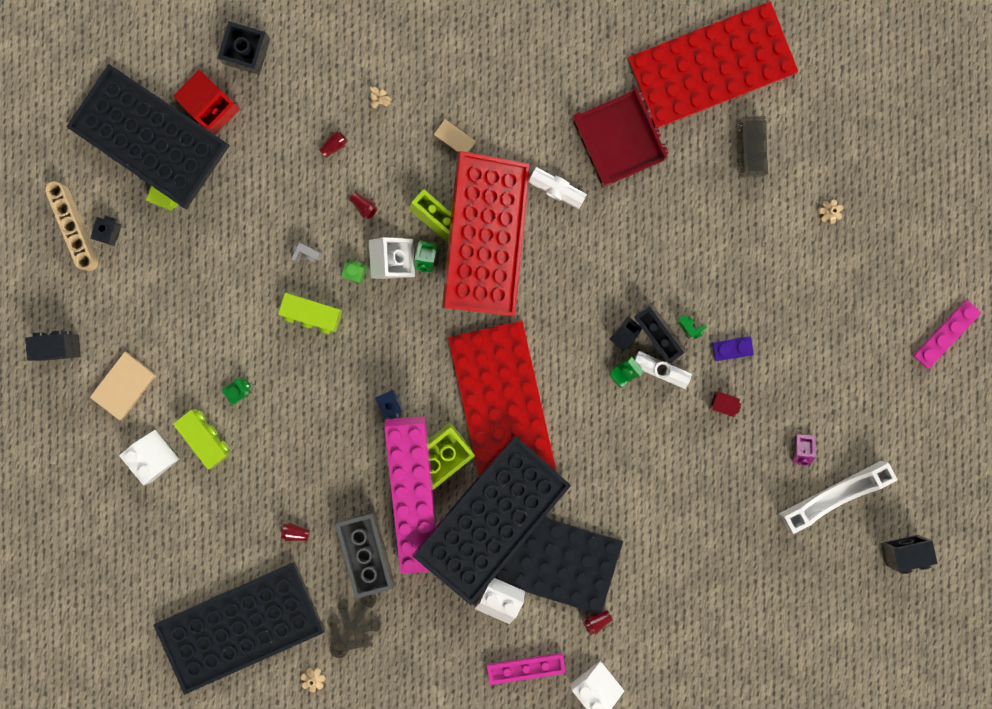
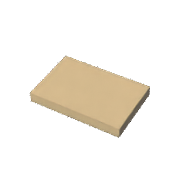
(123, 386)

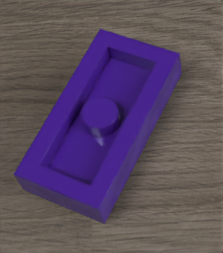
(733, 348)

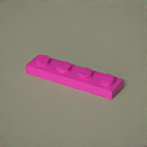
(947, 334)
(526, 668)

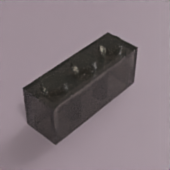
(752, 147)

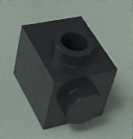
(106, 230)
(625, 333)

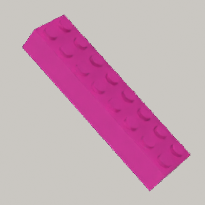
(410, 487)

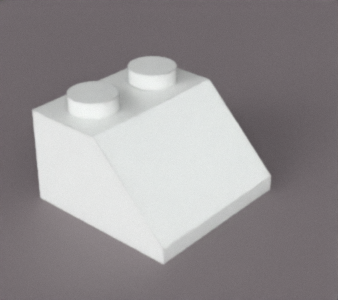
(391, 258)
(149, 457)
(501, 601)
(597, 688)

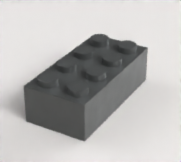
(365, 554)

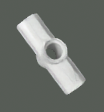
(557, 188)
(673, 374)

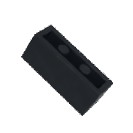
(660, 333)

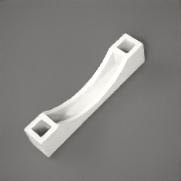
(866, 481)

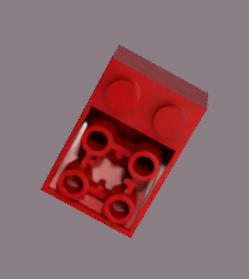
(206, 102)

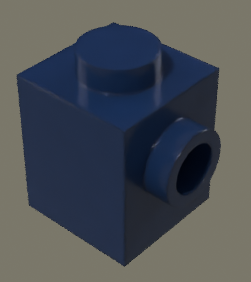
(389, 405)

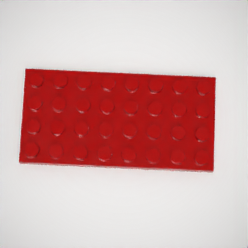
(713, 64)
(486, 234)
(499, 391)

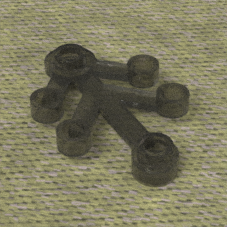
(351, 627)

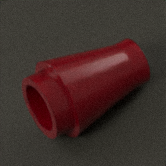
(333, 144)
(363, 205)
(294, 533)
(597, 622)

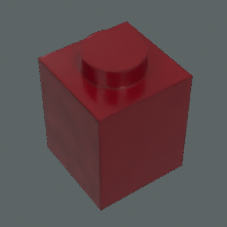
(725, 404)

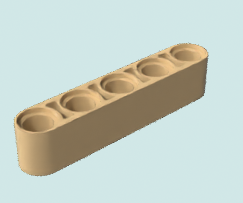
(65, 220)

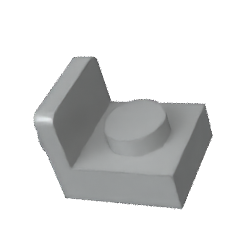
(309, 253)

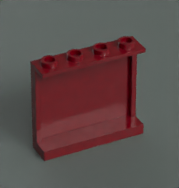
(620, 138)

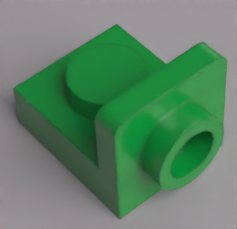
(425, 256)
(687, 326)
(625, 371)
(237, 390)

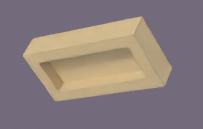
(454, 137)

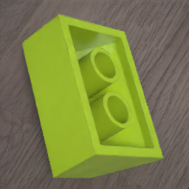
(447, 453)

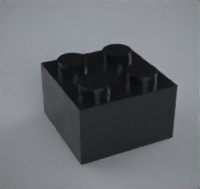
(244, 48)
(52, 346)
(909, 554)

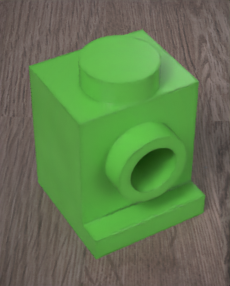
(354, 271)

